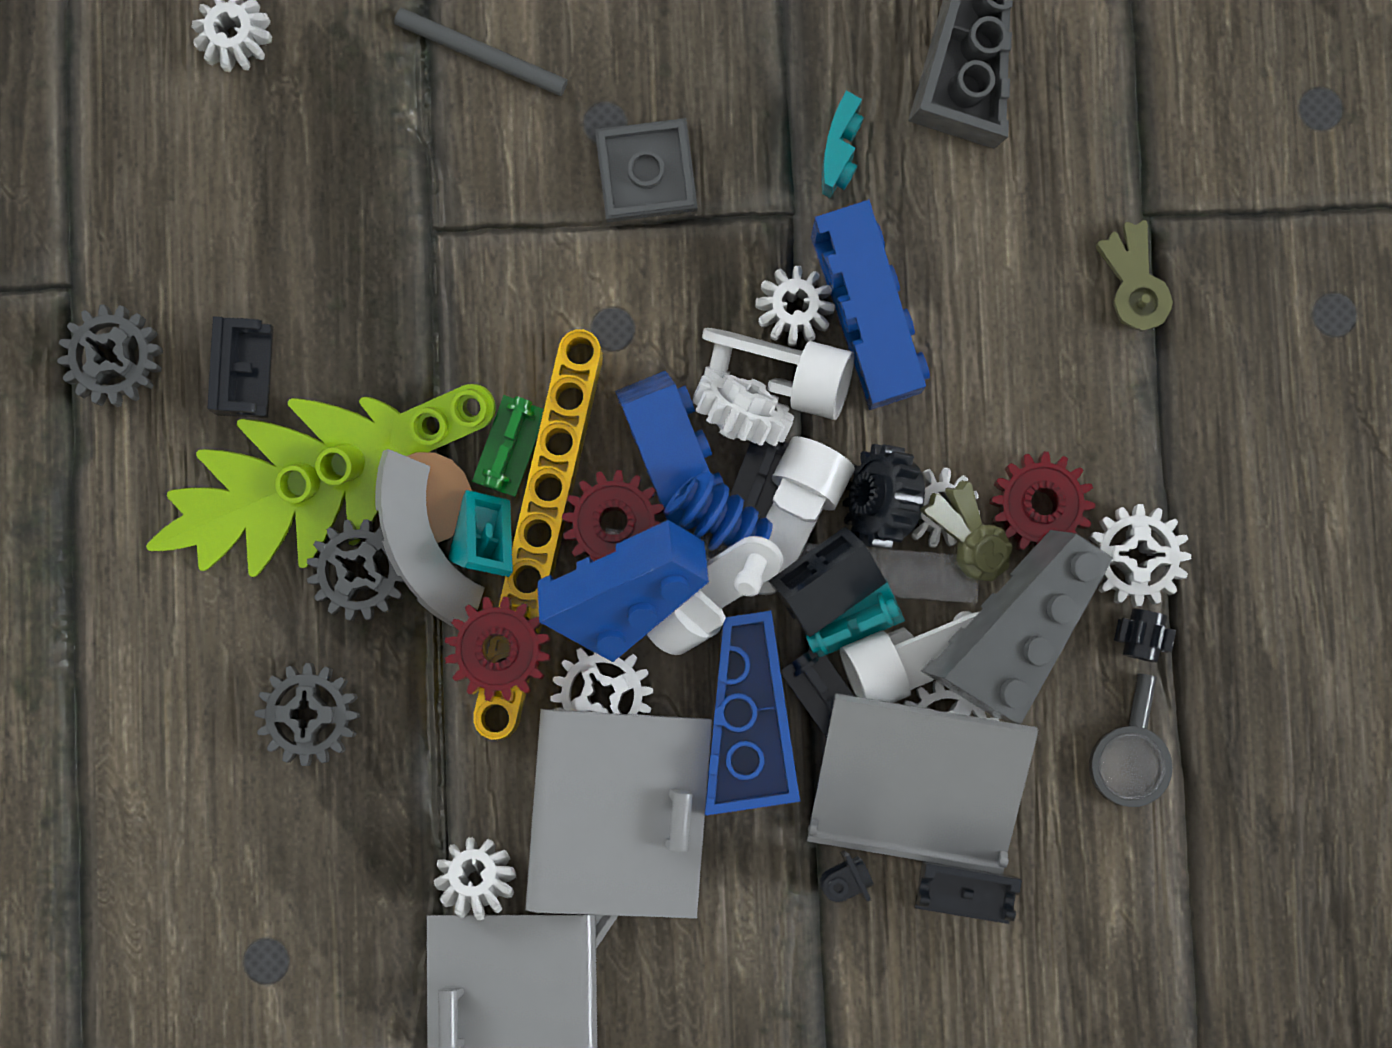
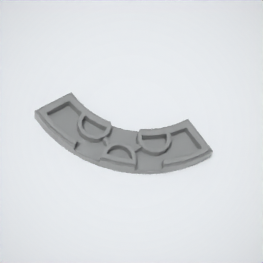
(411, 543)

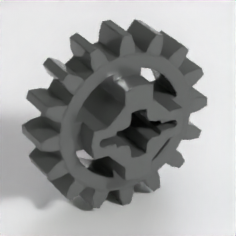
(98, 368)
(345, 588)
(307, 738)

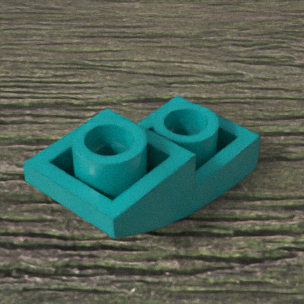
(838, 155)

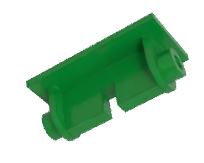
(509, 445)

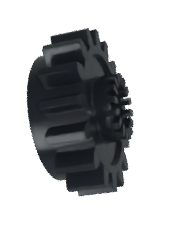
(884, 496)

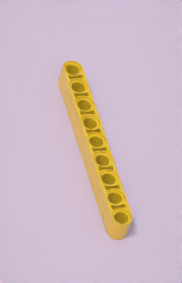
(535, 510)

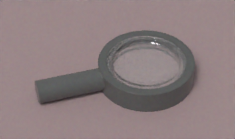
(1131, 762)

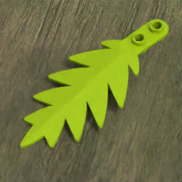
(308, 475)

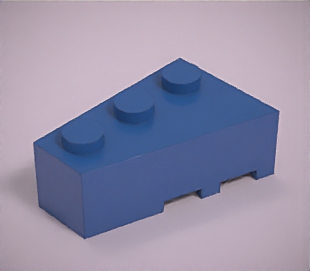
(665, 436)
(626, 593)

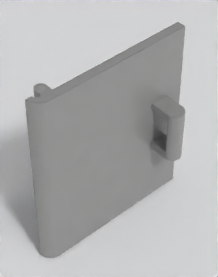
(921, 783)
(618, 814)
(511, 981)

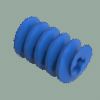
(717, 512)

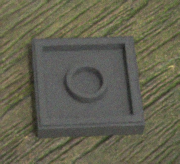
(646, 170)

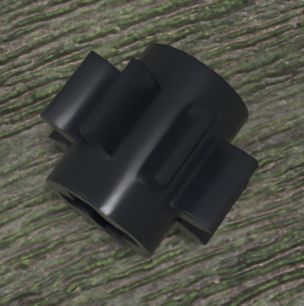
(1145, 635)

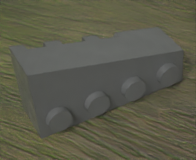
(967, 72)
(1022, 628)

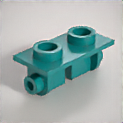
(867, 617)

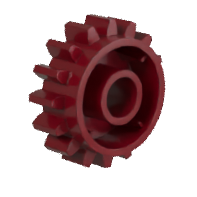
(1047, 478)
(602, 499)
(472, 643)

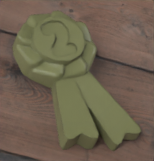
(1141, 299)
(982, 548)

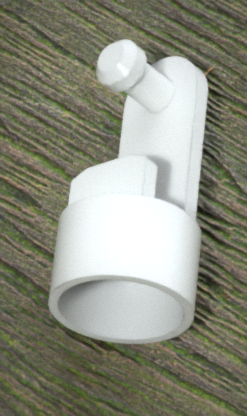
(819, 380)
(807, 481)
(731, 575)
(891, 663)

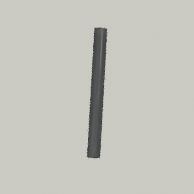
(480, 51)

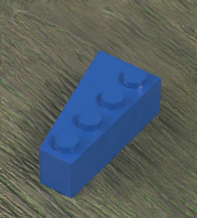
(868, 304)
(751, 731)

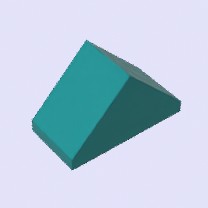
(483, 534)

